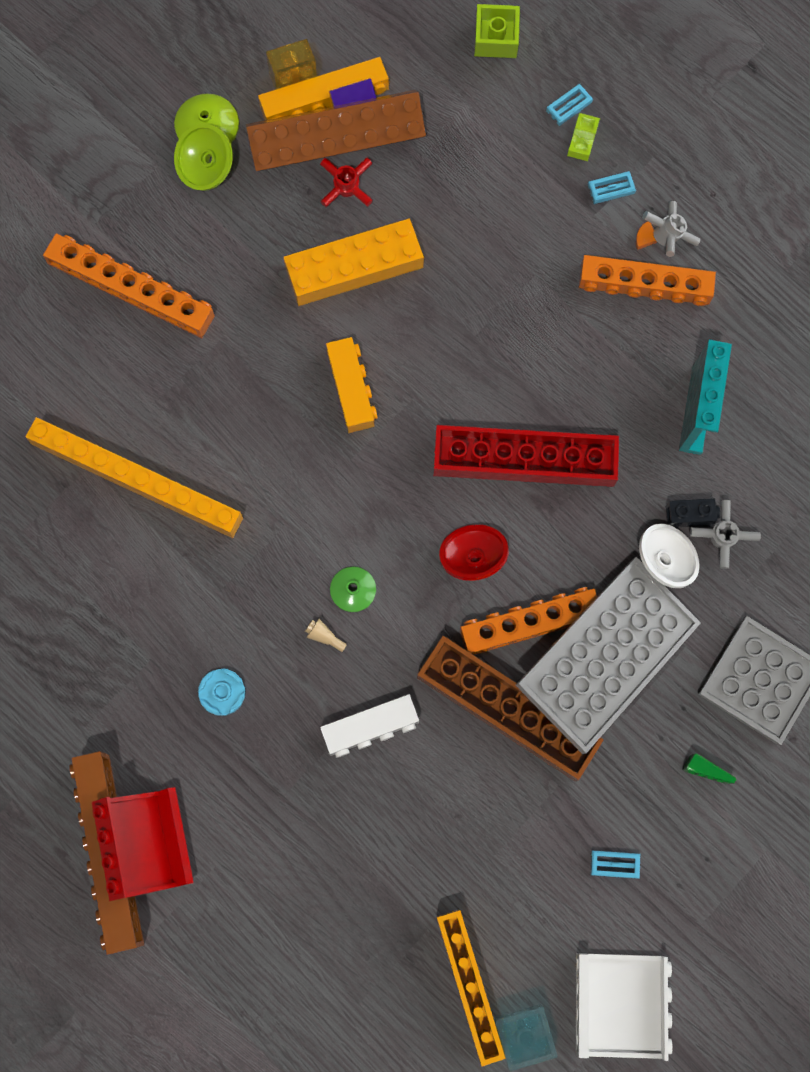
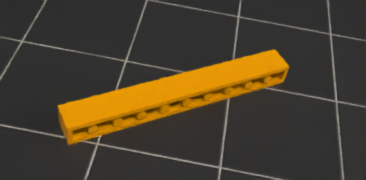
(134, 477)

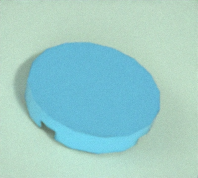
(221, 692)

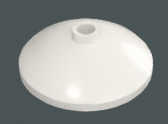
(669, 556)

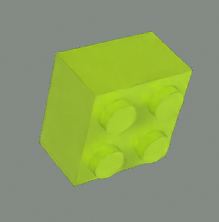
(497, 31)

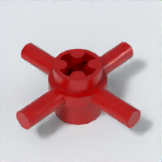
(348, 188)

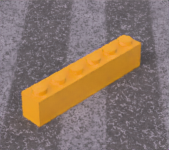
(314, 92)
(470, 988)

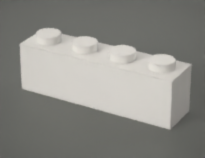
(370, 725)

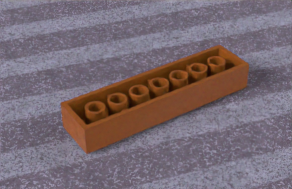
(336, 130)
(501, 706)
(118, 917)

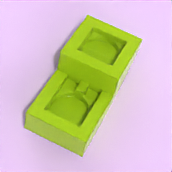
(583, 137)

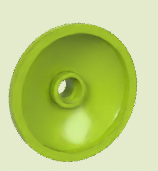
(219, 112)
(193, 157)

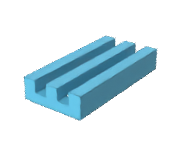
(562, 119)
(615, 194)
(594, 863)

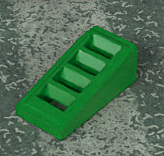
(702, 767)

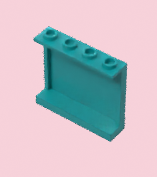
(705, 396)

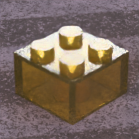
(291, 64)

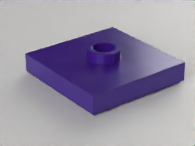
(353, 92)

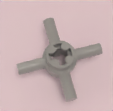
(670, 229)
(718, 539)

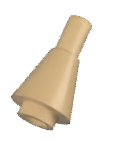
(320, 632)

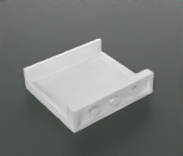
(623, 1006)

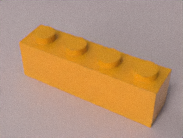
(350, 384)

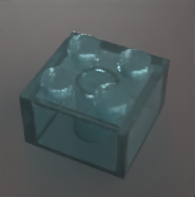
(525, 1037)

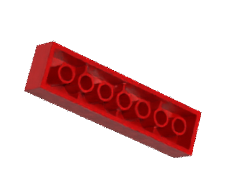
(526, 455)

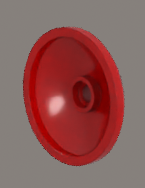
(474, 552)

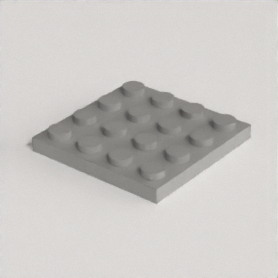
(760, 681)

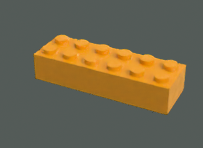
(354, 262)

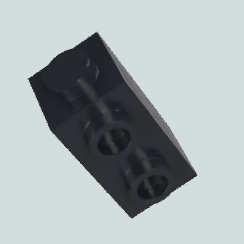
(692, 513)

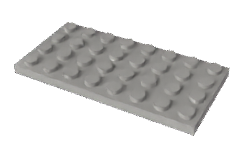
(608, 655)

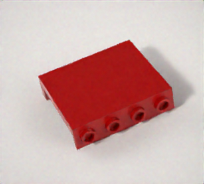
(142, 843)

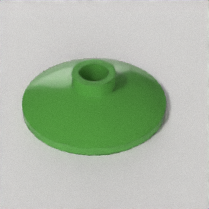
(356, 600)

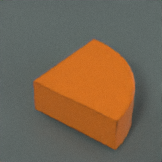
(645, 236)

